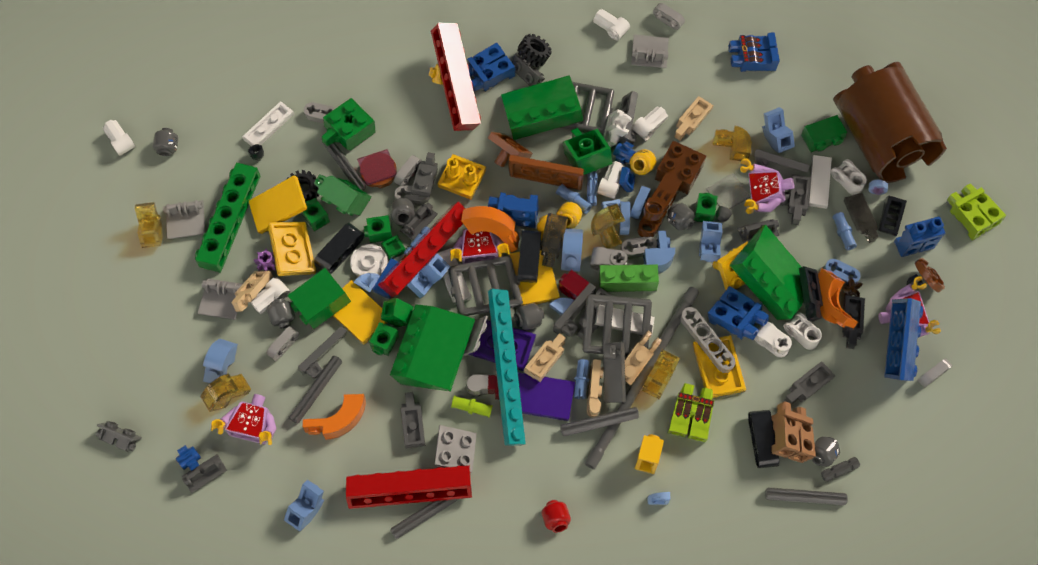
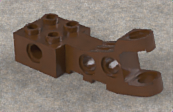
(676, 174)

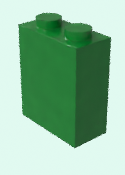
(318, 299)

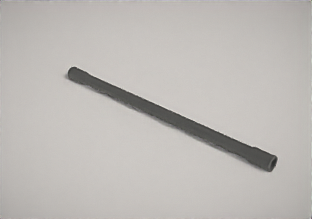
(598, 451)

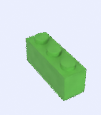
(628, 278)

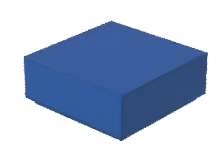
(627, 179)

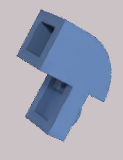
(775, 131)
(710, 241)
(572, 249)
(662, 255)
(428, 275)
(218, 358)
(305, 507)

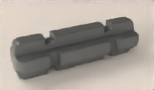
(840, 469)

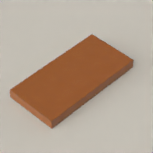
(545, 172)

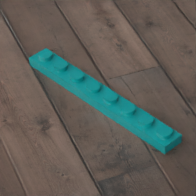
(506, 368)

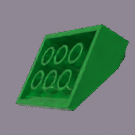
(542, 107)
(770, 274)
(432, 348)

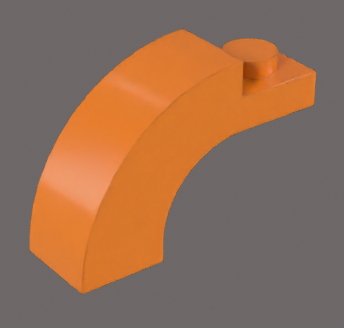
(491, 220)
(831, 310)
(341, 422)

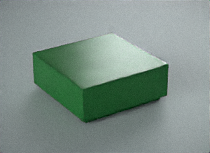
(393, 247)

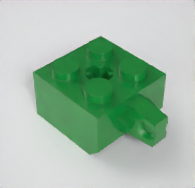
(348, 125)
(587, 150)
(343, 194)

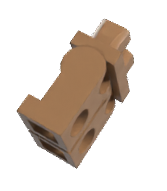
(793, 433)

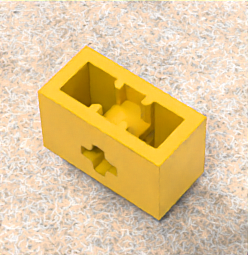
(649, 453)

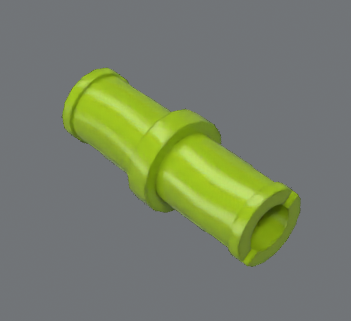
(471, 406)

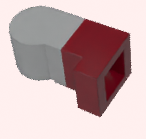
(483, 385)

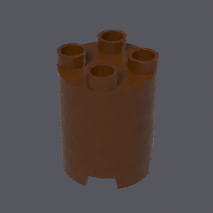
(889, 121)

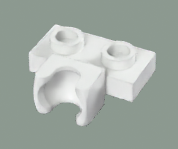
(616, 127)

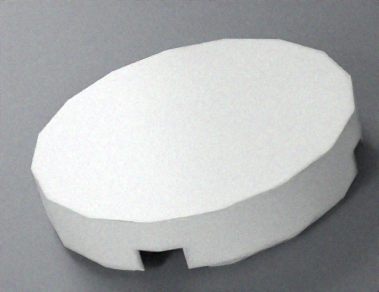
(368, 259)

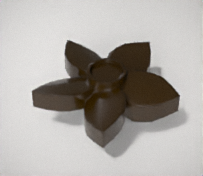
(852, 288)

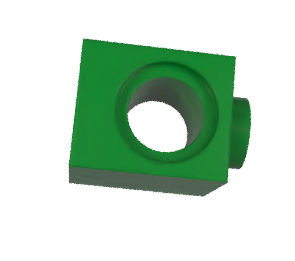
(704, 214)
(318, 220)
(378, 222)
(396, 312)
(387, 332)

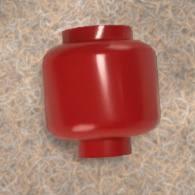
(556, 516)

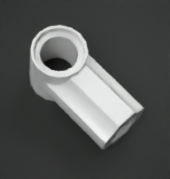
(615, 27)
(647, 126)
(120, 141)
(610, 184)
(274, 290)

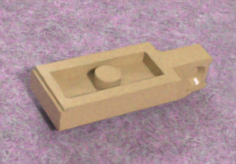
(692, 117)
(250, 289)
(545, 358)

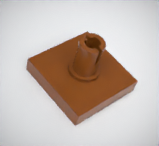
(509, 147)

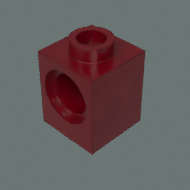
(572, 284)

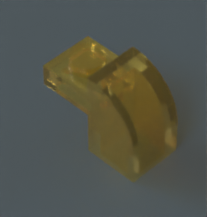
(738, 140)
(149, 225)
(604, 225)
(661, 374)
(222, 390)

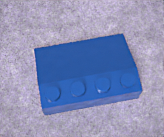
(903, 338)

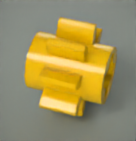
(435, 75)

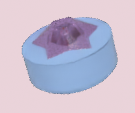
(878, 187)

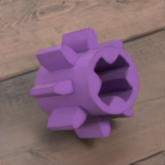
(265, 261)

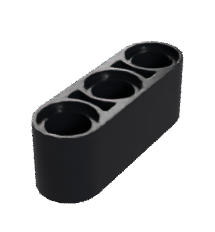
(339, 248)
(529, 256)
(763, 438)

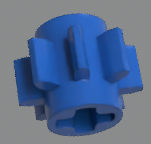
(624, 152)
(188, 458)

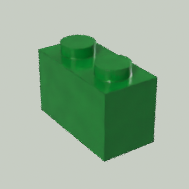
(824, 134)

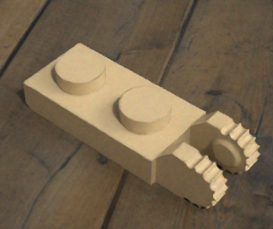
(639, 357)
(594, 389)

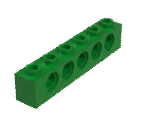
(216, 259)

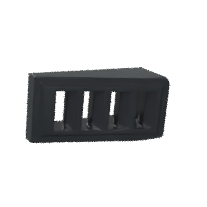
(900, 203)

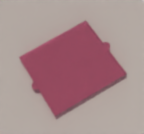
(377, 167)

